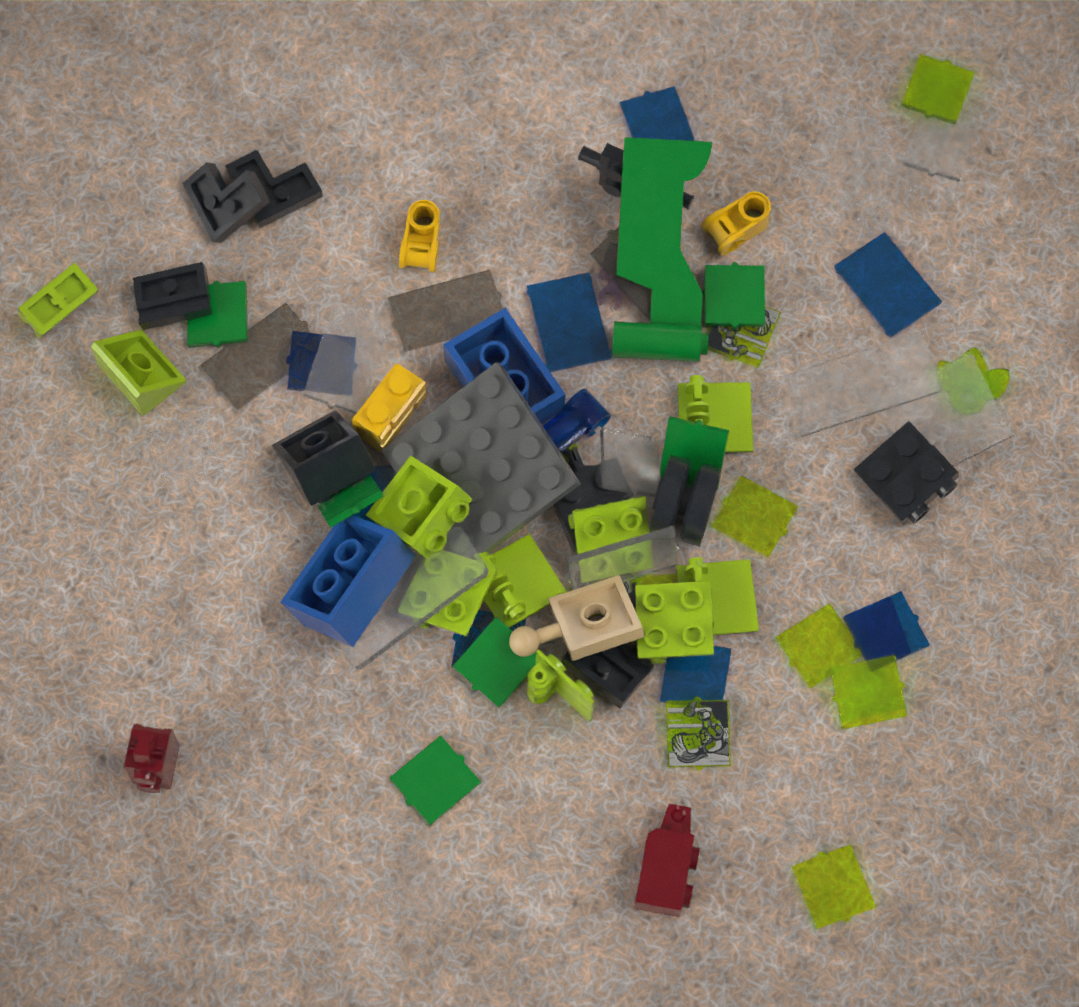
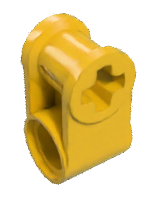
(731, 224)
(419, 242)

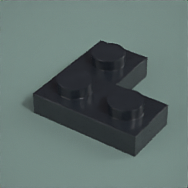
(286, 192)
(222, 206)

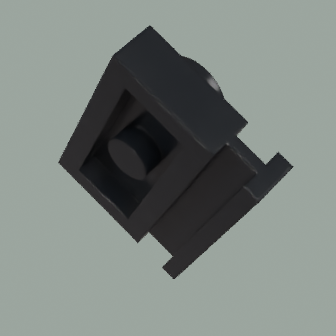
(172, 295)
(611, 672)

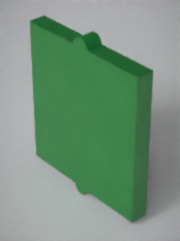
(735, 295)
(229, 317)
(695, 442)
(350, 501)
(493, 665)
(435, 780)

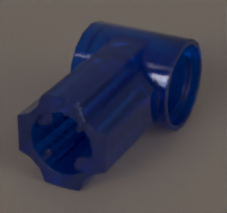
(579, 418)

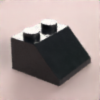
(324, 457)

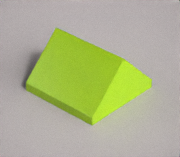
(138, 369)

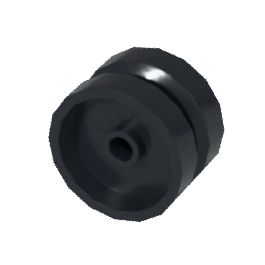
(685, 500)

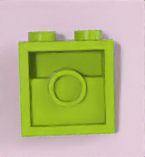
(420, 507)

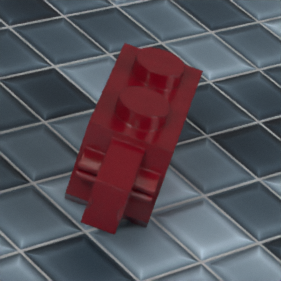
(151, 758)
(666, 865)

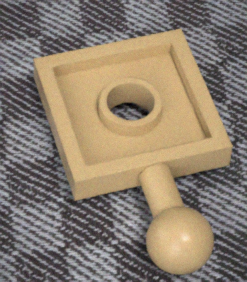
(579, 634)

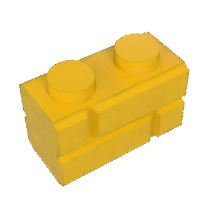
(389, 407)

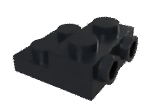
(908, 474)

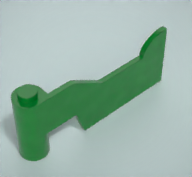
(652, 253)

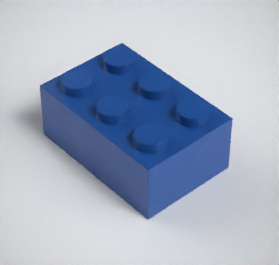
(504, 342)
(348, 579)

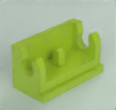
(57, 300)

